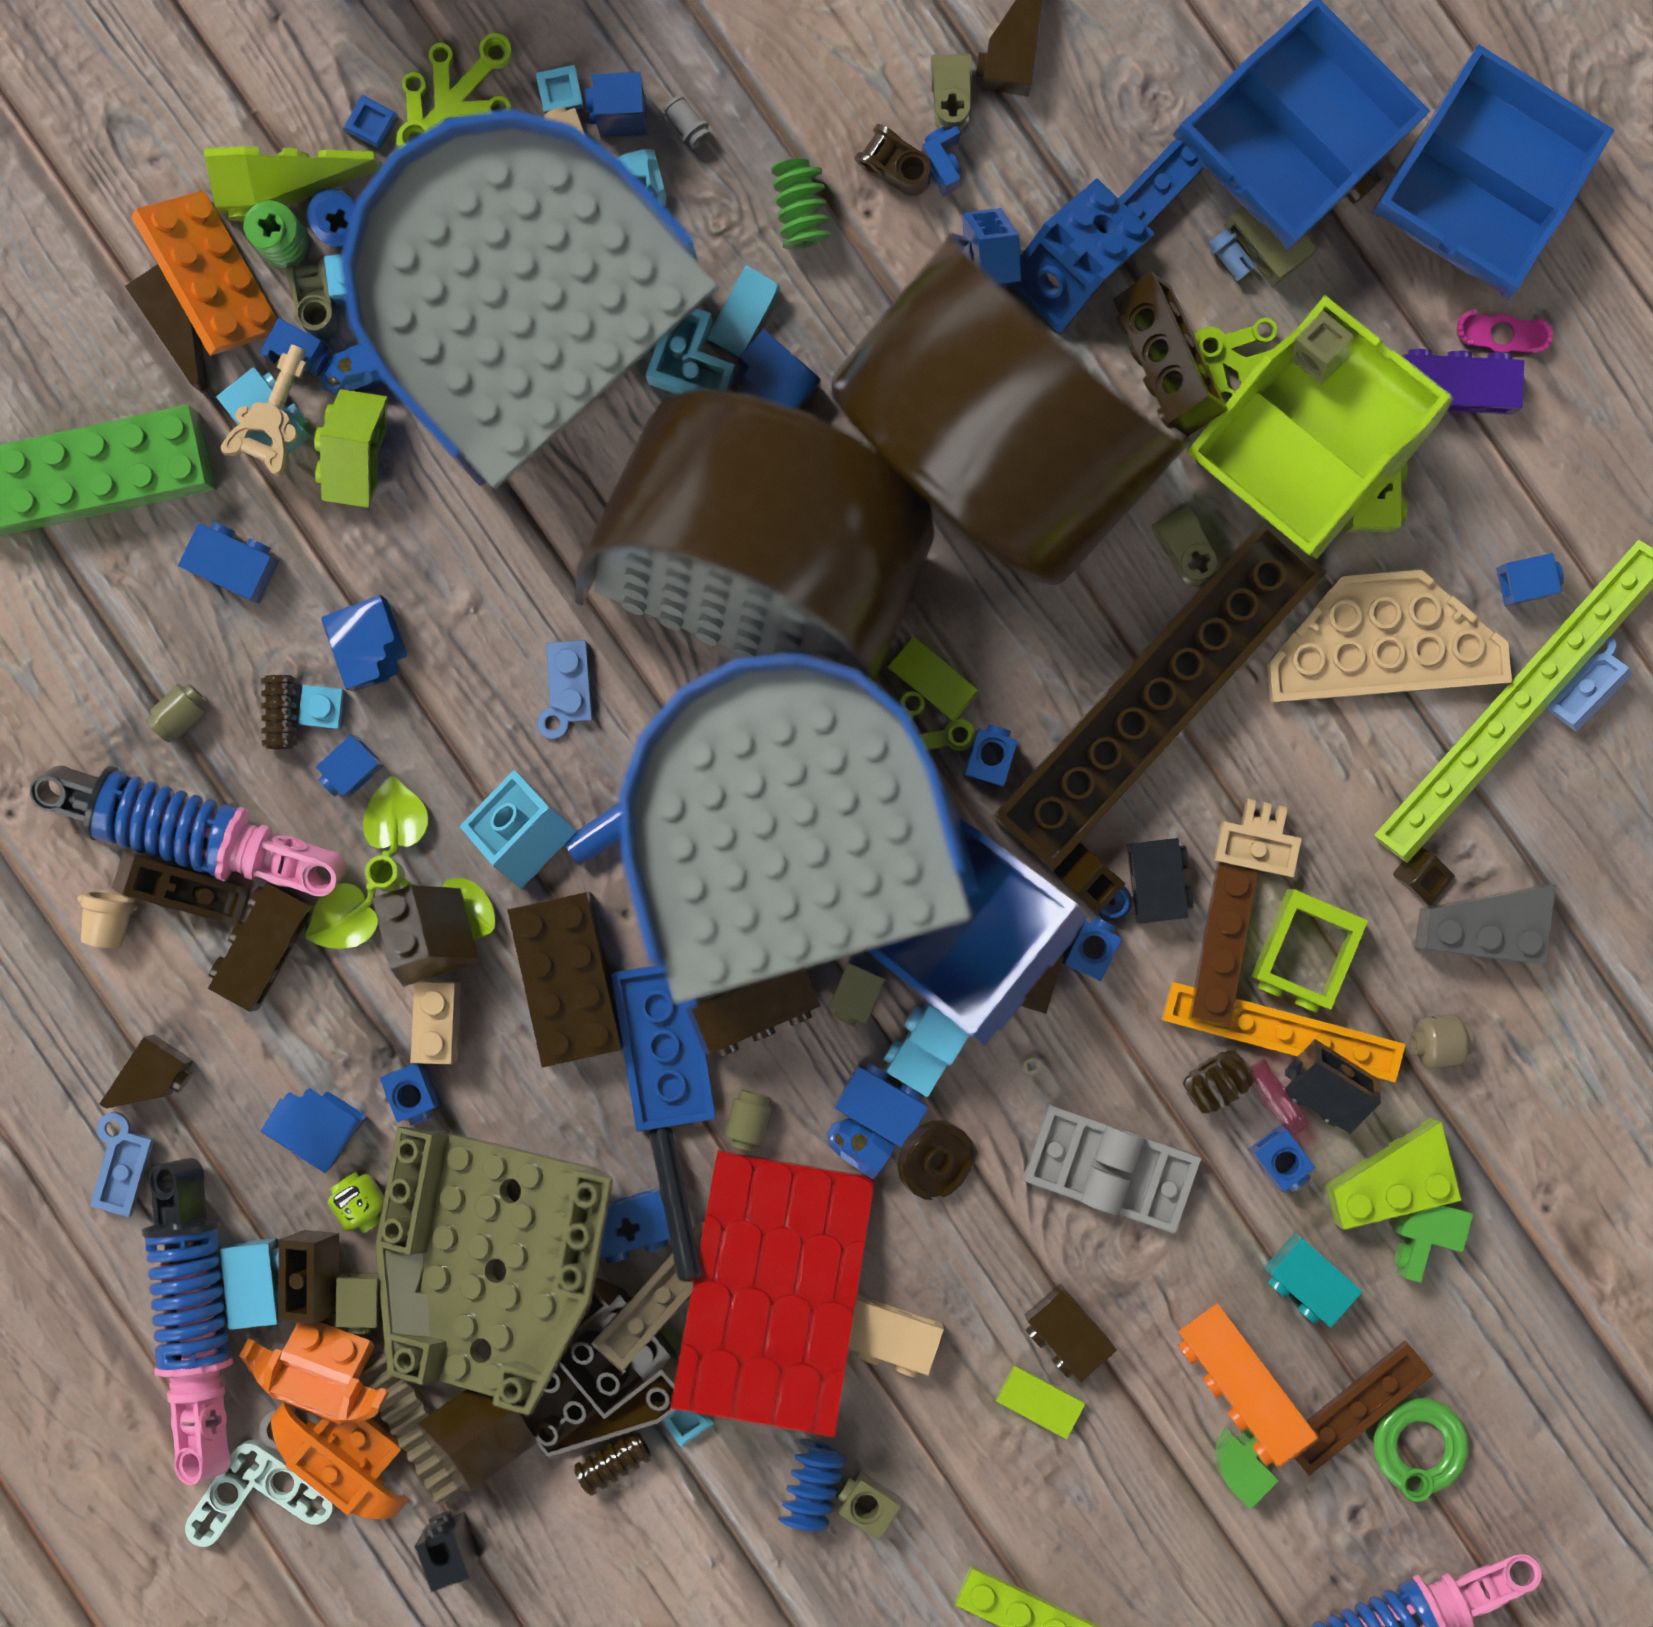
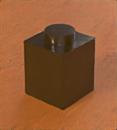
(1089, 877)

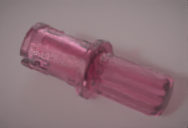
(1274, 1096)

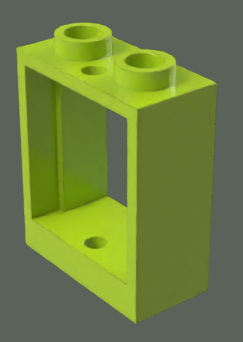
(1275, 985)

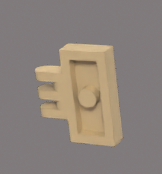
(1258, 842)

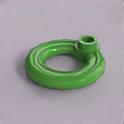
(1397, 1471)

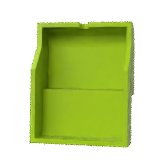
(1318, 450)

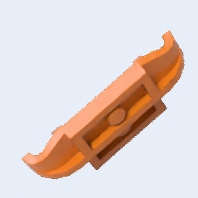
(317, 1372)
(340, 1461)

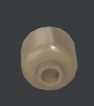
(1441, 1041)

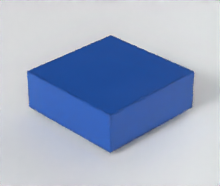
(370, 122)

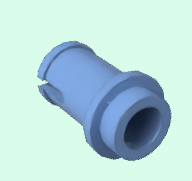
(1232, 254)

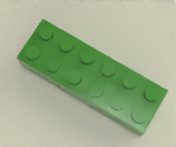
(103, 469)

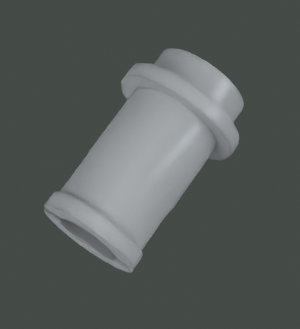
(687, 122)

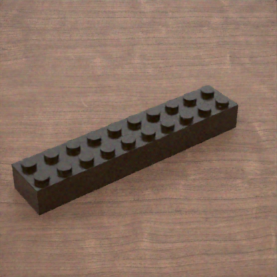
(1158, 694)

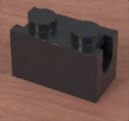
(1159, 880)
(1332, 1087)
(447, 1550)

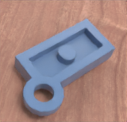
(567, 686)
(1590, 688)
(121, 1167)

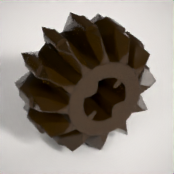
(1218, 1081)

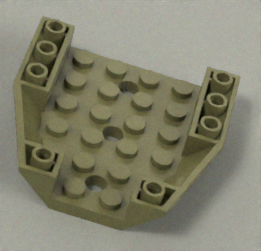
(436, 1252)

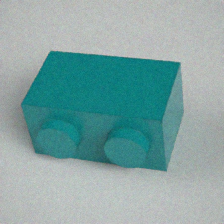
(1311, 1279)

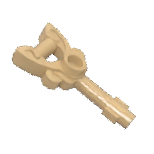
(269, 418)

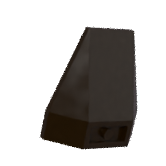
(593, 1398)

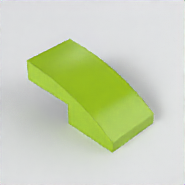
(933, 679)

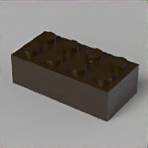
(565, 979)

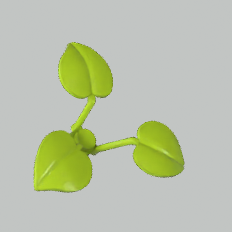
(391, 819)

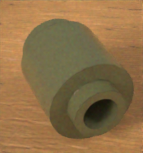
(176, 712)
(748, 1120)

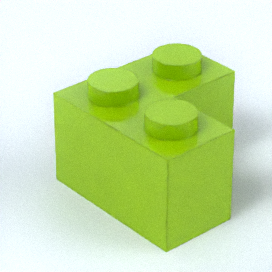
(350, 447)

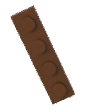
(1223, 944)
(1363, 1404)

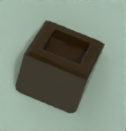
(1424, 875)

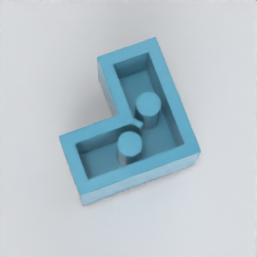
(682, 366)
(926, 1049)

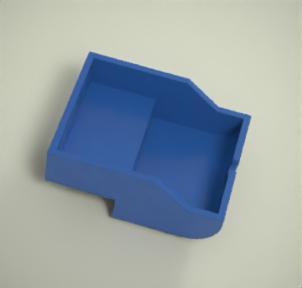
(1301, 122)
(1493, 171)
(989, 963)

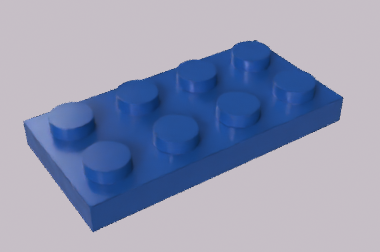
(661, 1052)

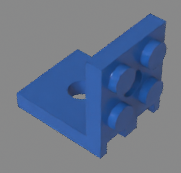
(1078, 253)

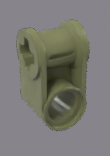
(951, 87)
(311, 294)
(1182, 539)

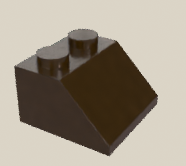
(425, 932)
(475, 1437)

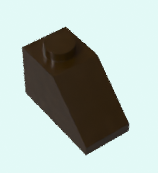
(149, 1074)

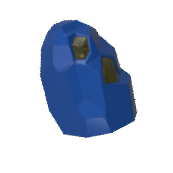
(350, 371)
(860, 1146)

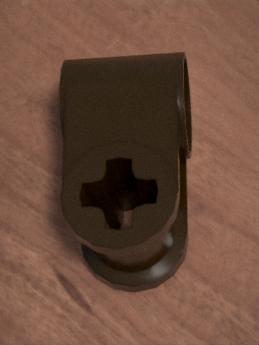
(889, 156)

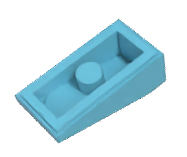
(744, 311)

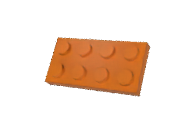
(205, 271)

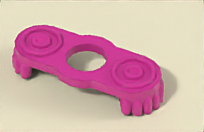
(1527, 337)

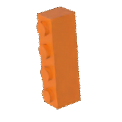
(1247, 1386)

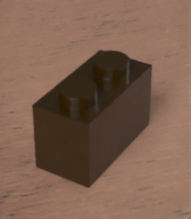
(308, 1276)
(1069, 1333)

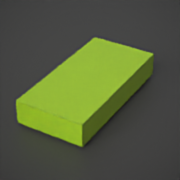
(1040, 1401)

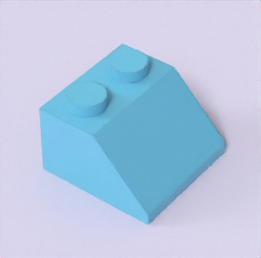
(517, 829)

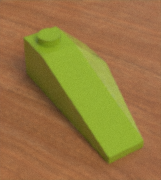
(246, 177)

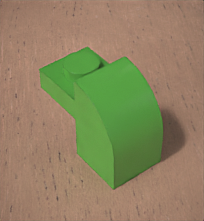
(1440, 1226)
(1242, 1468)

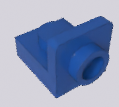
(943, 166)

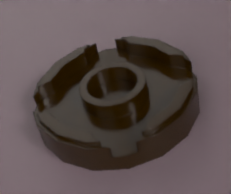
(935, 1159)

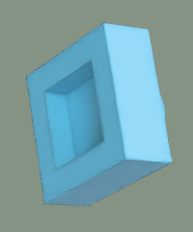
(559, 89)
(321, 707)

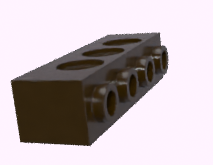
(1168, 355)

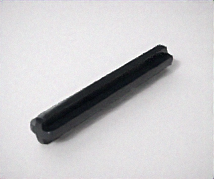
(675, 1204)

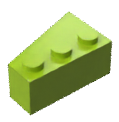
(1396, 1181)

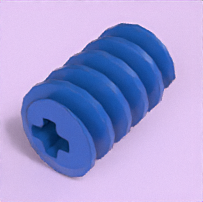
(330, 201)
(815, 1486)

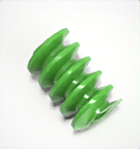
(799, 204)
(276, 234)

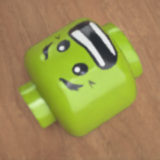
(356, 1202)

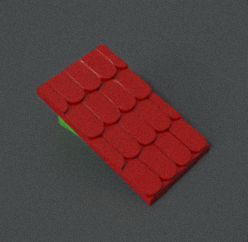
(774, 1293)

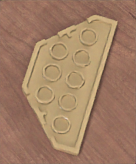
(1386, 638)

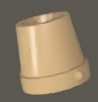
(104, 918)

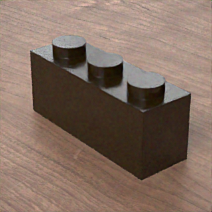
(260, 946)
(752, 1011)

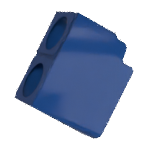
(775, 374)
(365, 642)
(313, 1126)

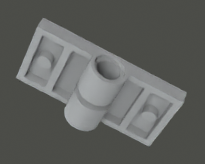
(1111, 1169)

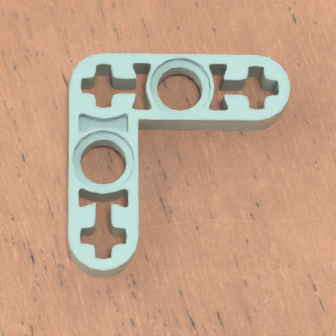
(260, 1478)

